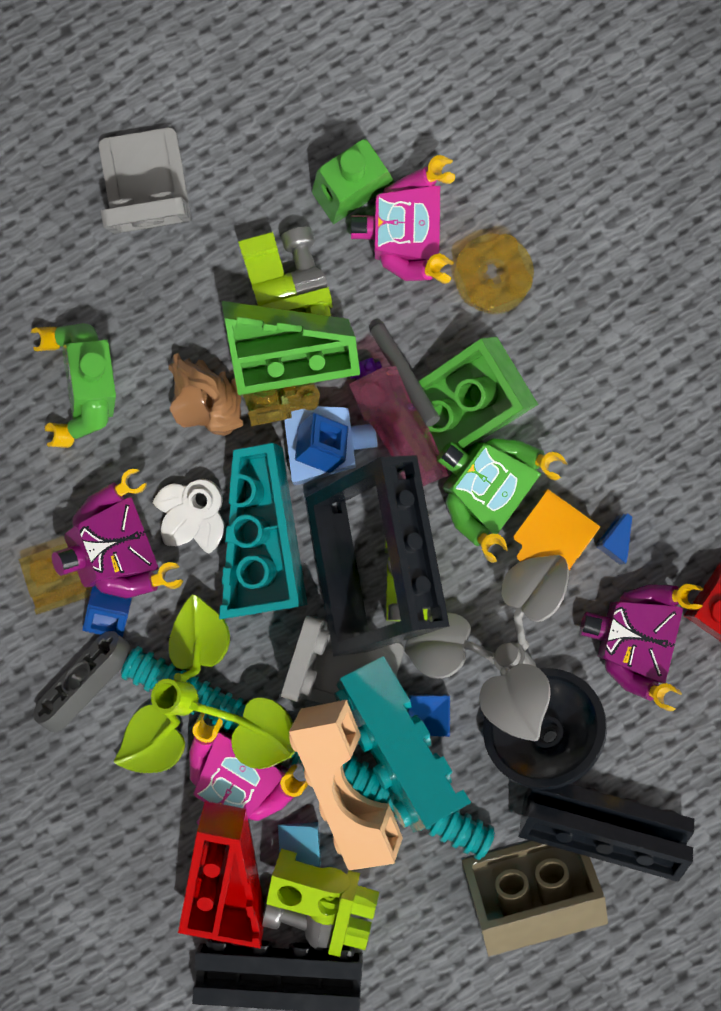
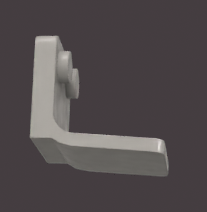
(143, 181)
(316, 671)

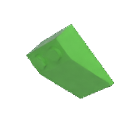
(476, 394)

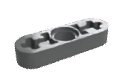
(66, 697)

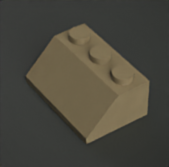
(533, 895)

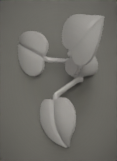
(522, 692)

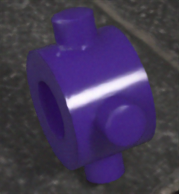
(366, 367)

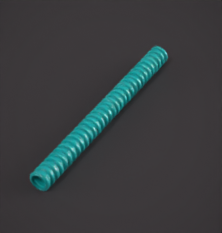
(456, 828)

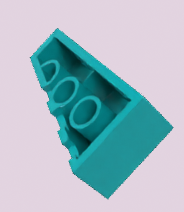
(261, 537)
(399, 746)

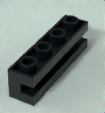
(609, 829)
(277, 977)

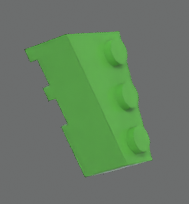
(287, 347)

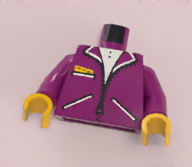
(111, 545)
(641, 638)

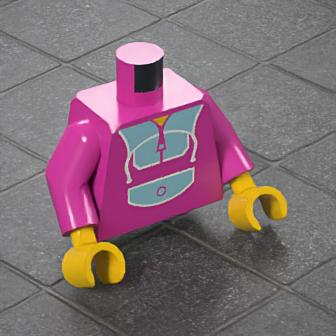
(409, 224)
(226, 781)

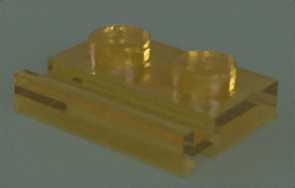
(47, 586)

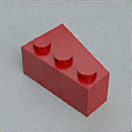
(223, 881)

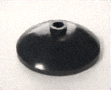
(580, 737)

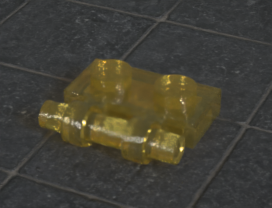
(278, 403)

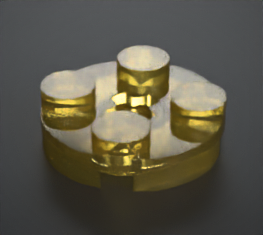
(483, 293)

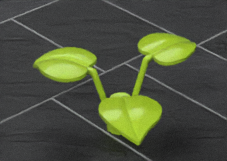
(151, 736)

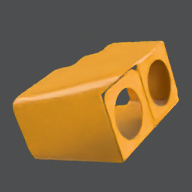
(555, 530)

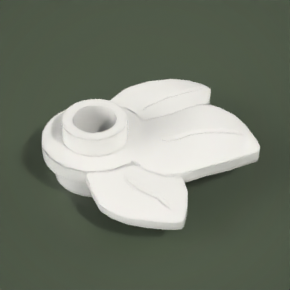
(188, 519)

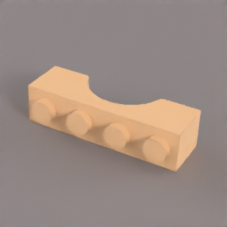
(361, 827)

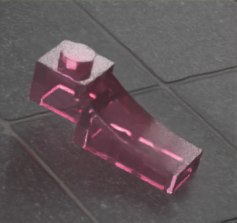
(395, 419)

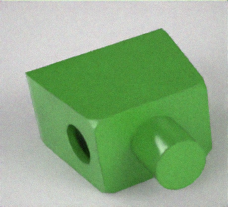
(352, 179)

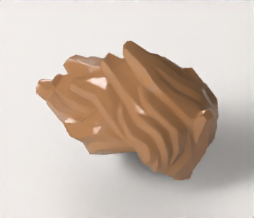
(204, 397)

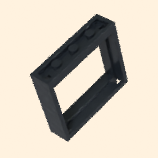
(409, 550)

